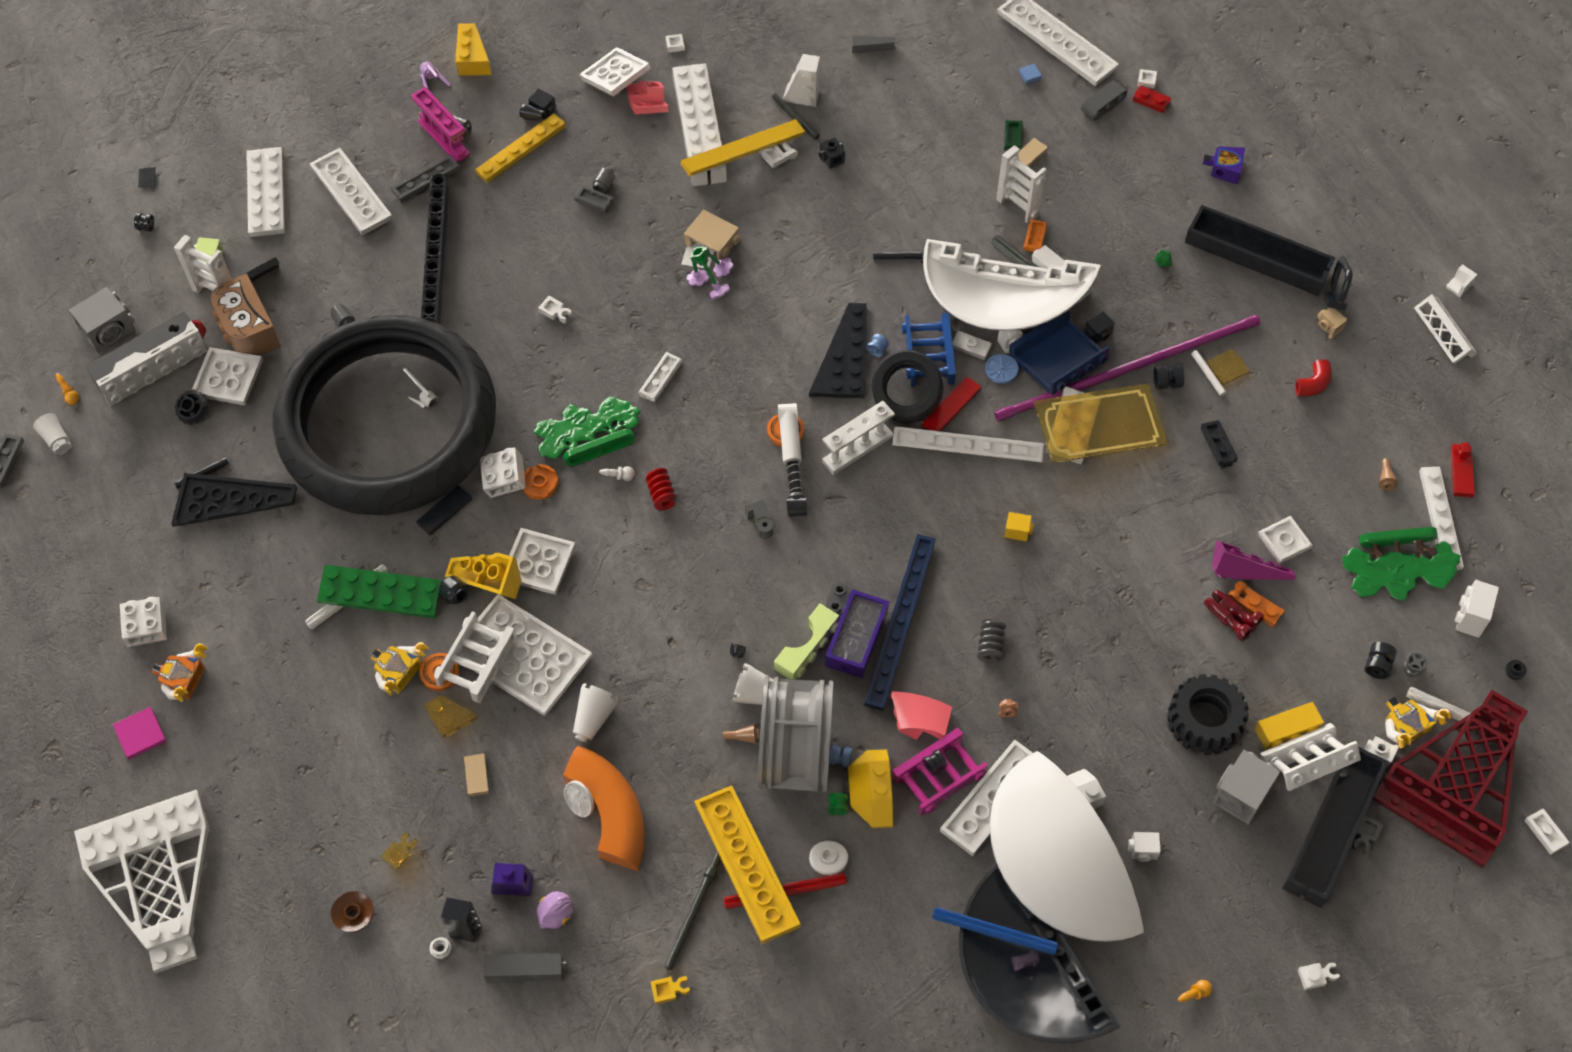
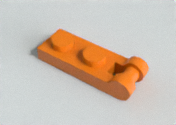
(1255, 602)

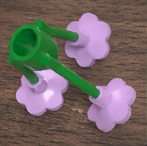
(698, 277)

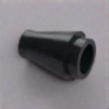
(530, 112)

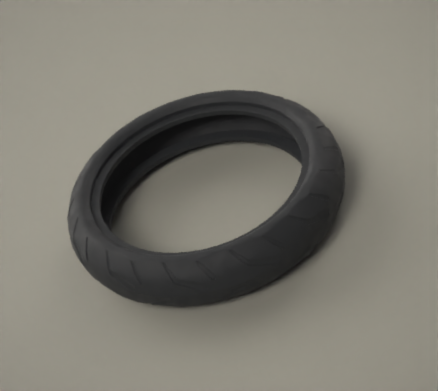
(399, 491)

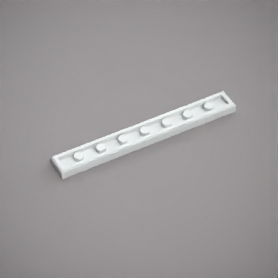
(968, 444)

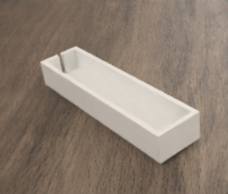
(698, 117)

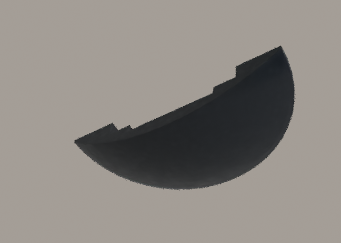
(1039, 1002)

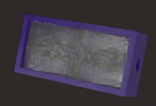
(857, 633)

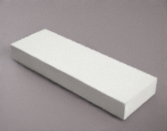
(660, 377)

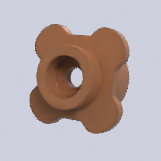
(1008, 708)

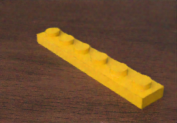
(520, 148)

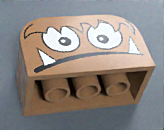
(243, 317)

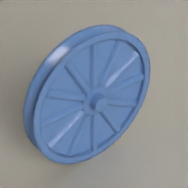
(1001, 368)

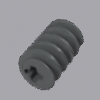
(991, 640)

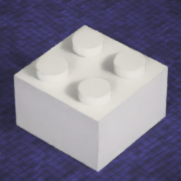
(1476, 608)

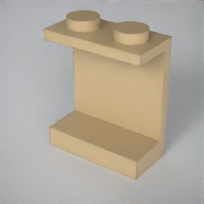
(712, 233)

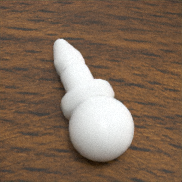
(626, 473)

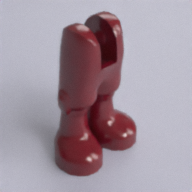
(1226, 609)

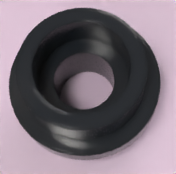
(1512, 673)

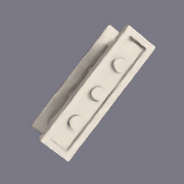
(1007, 184)
(195, 268)
(857, 437)
(486, 671)
(1306, 745)

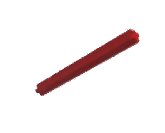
(797, 888)

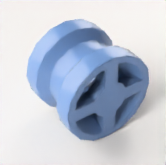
(877, 345)

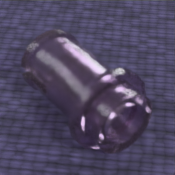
(1025, 960)

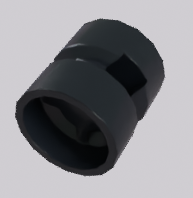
(1168, 376)
(1380, 660)

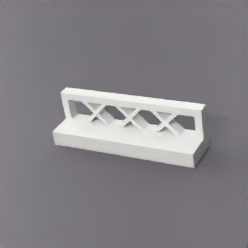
(1451, 325)

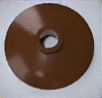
(345, 905)

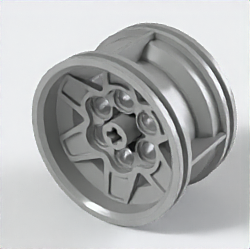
(795, 734)

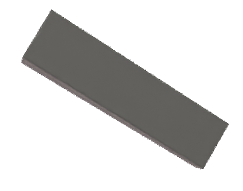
(872, 43)

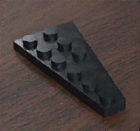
(844, 363)
(219, 497)

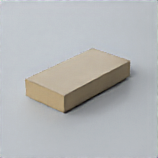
(1032, 152)
(476, 775)

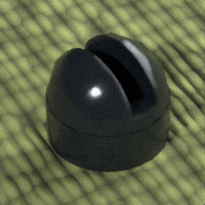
(736, 648)

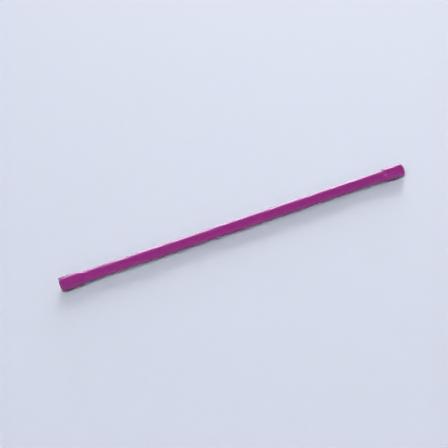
(1244, 324)

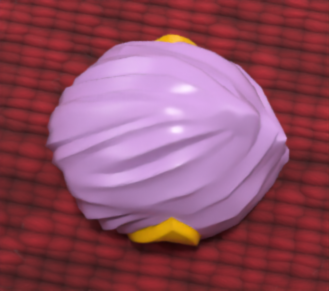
(554, 910)

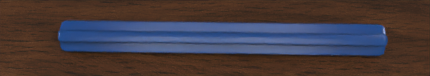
(995, 930)

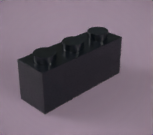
(461, 920)

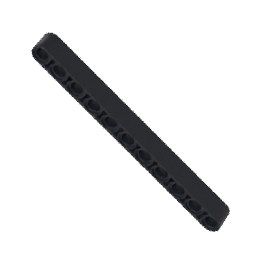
(435, 249)

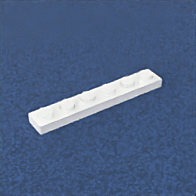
(1439, 508)

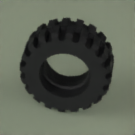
(1212, 691)

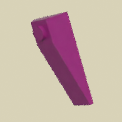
(1235, 564)

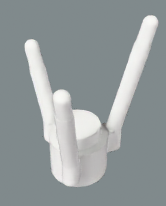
(425, 396)

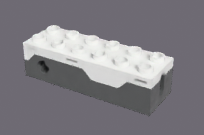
(148, 357)

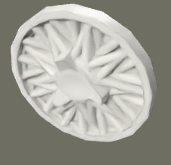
(578, 798)
(828, 857)

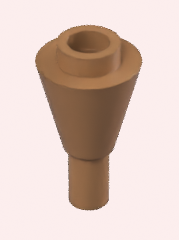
(1387, 479)
(747, 734)

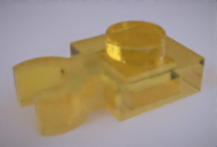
(397, 853)

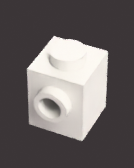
(1144, 846)

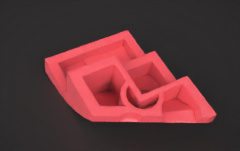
(646, 97)
(920, 714)

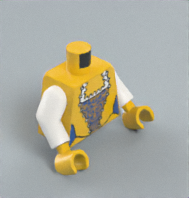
(397, 666)
(1411, 721)

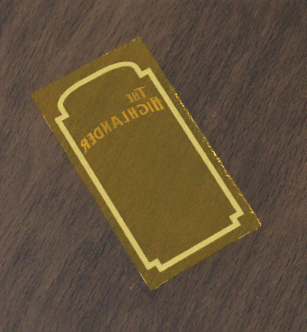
(1100, 423)

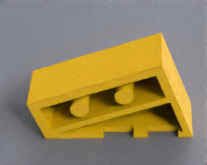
(470, 52)

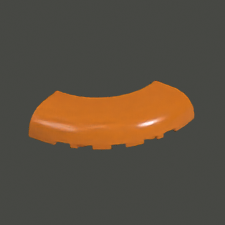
(617, 805)

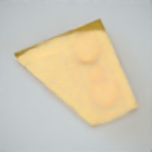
(448, 715)

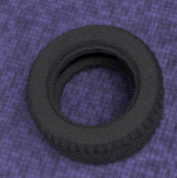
(920, 362)

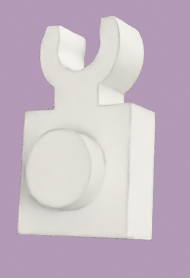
(553, 308)
(1314, 976)

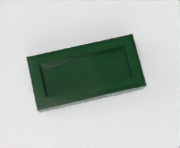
(1012, 134)

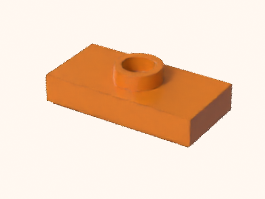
(1035, 235)

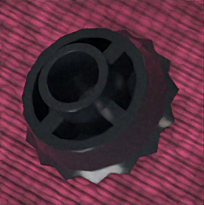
(192, 407)

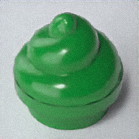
(1163, 258)

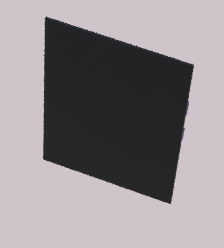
(147, 177)

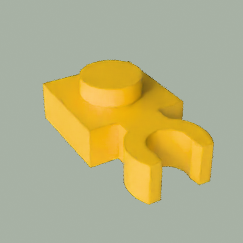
(665, 989)

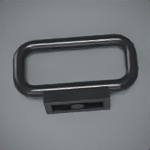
(1336, 298)

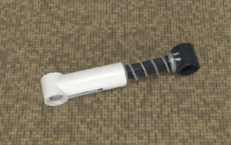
(792, 458)

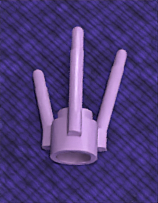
(428, 71)

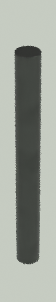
(795, 115)

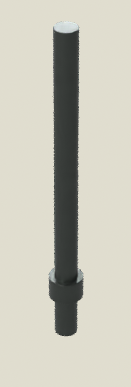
(709, 875)

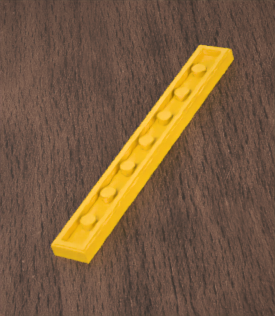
(742, 147)

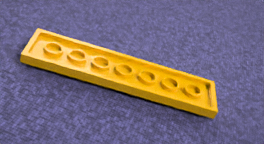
(747, 864)

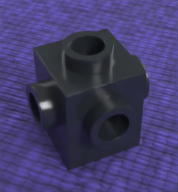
(832, 153)

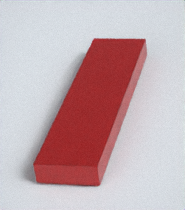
(951, 405)

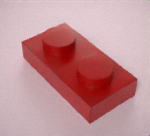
(1151, 99)

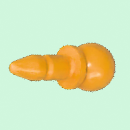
(71, 396)
(1200, 989)

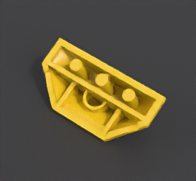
(871, 788)

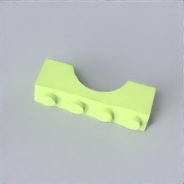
(792, 661)

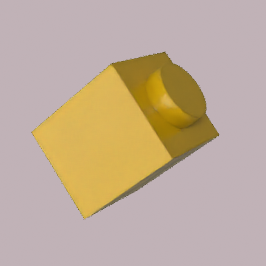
(1018, 526)

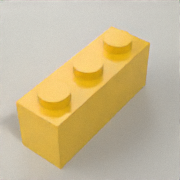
(1288, 725)

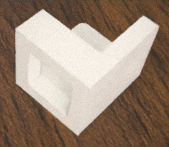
(1462, 281)

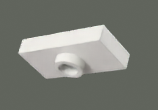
(971, 345)

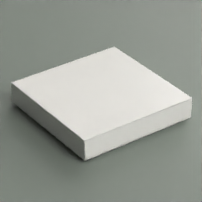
(1285, 540)

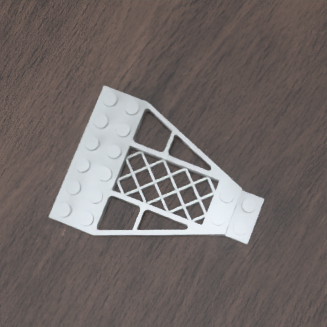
(145, 832)

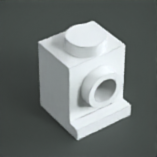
(1007, 337)
(1382, 749)

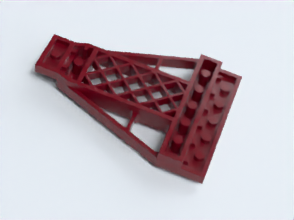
(1439, 812)

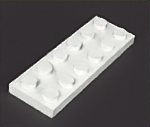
(351, 191)
(265, 192)
(971, 820)

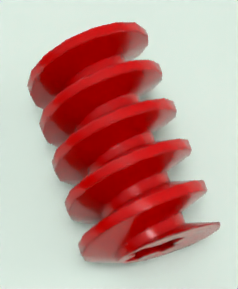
(660, 489)

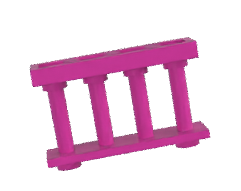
(950, 741)

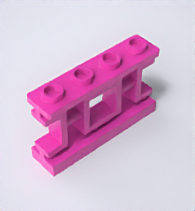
(440, 124)

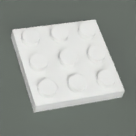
(615, 71)
(228, 375)
(541, 559)

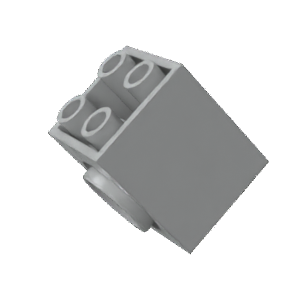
(103, 319)
(1245, 786)

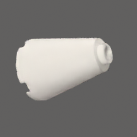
(750, 686)
(592, 711)

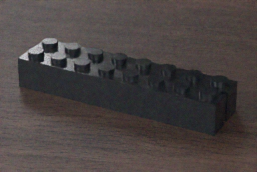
(1259, 250)
(1334, 828)

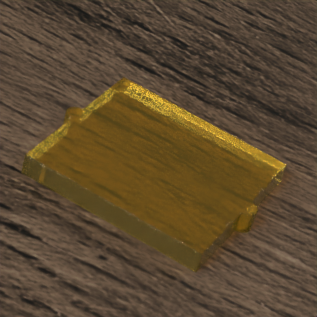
(1227, 367)

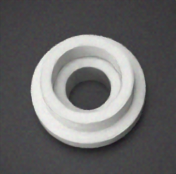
(440, 942)

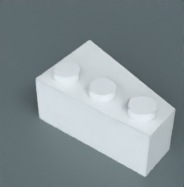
(805, 82)

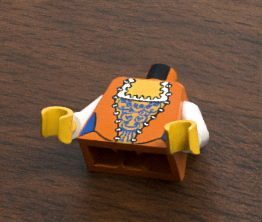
(181, 673)

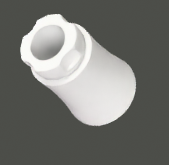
(52, 433)

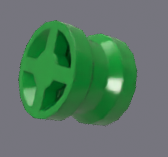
(837, 804)

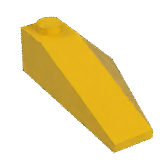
(490, 572)

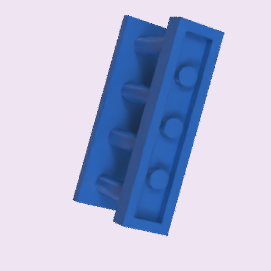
(944, 341)

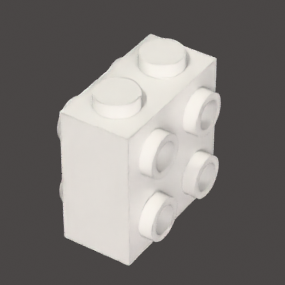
(502, 472)
(143, 621)

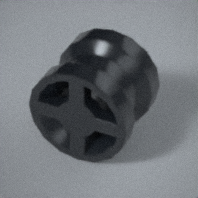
(144, 222)
(934, 762)

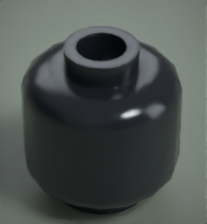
(453, 590)

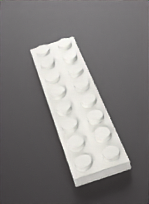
(1058, 39)

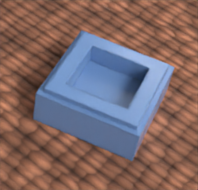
(1030, 74)

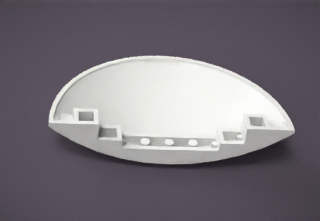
(991, 298)
(1061, 855)

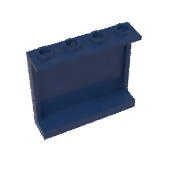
(1057, 353)

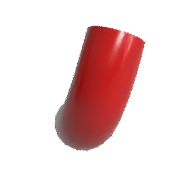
(1318, 382)

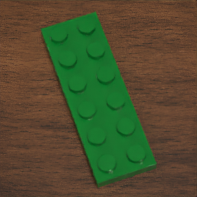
(379, 591)

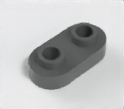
(838, 599)

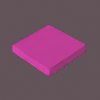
(139, 733)

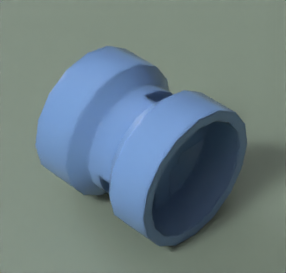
(840, 755)

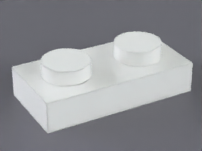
(1546, 831)

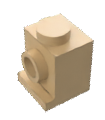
(1331, 321)

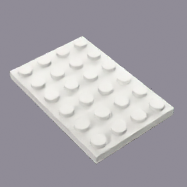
(539, 661)

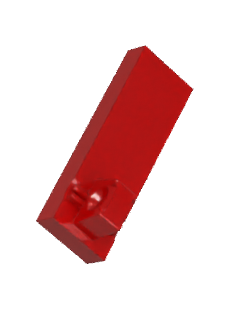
(1462, 470)

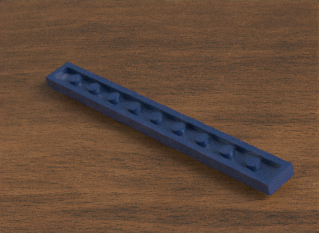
(900, 622)

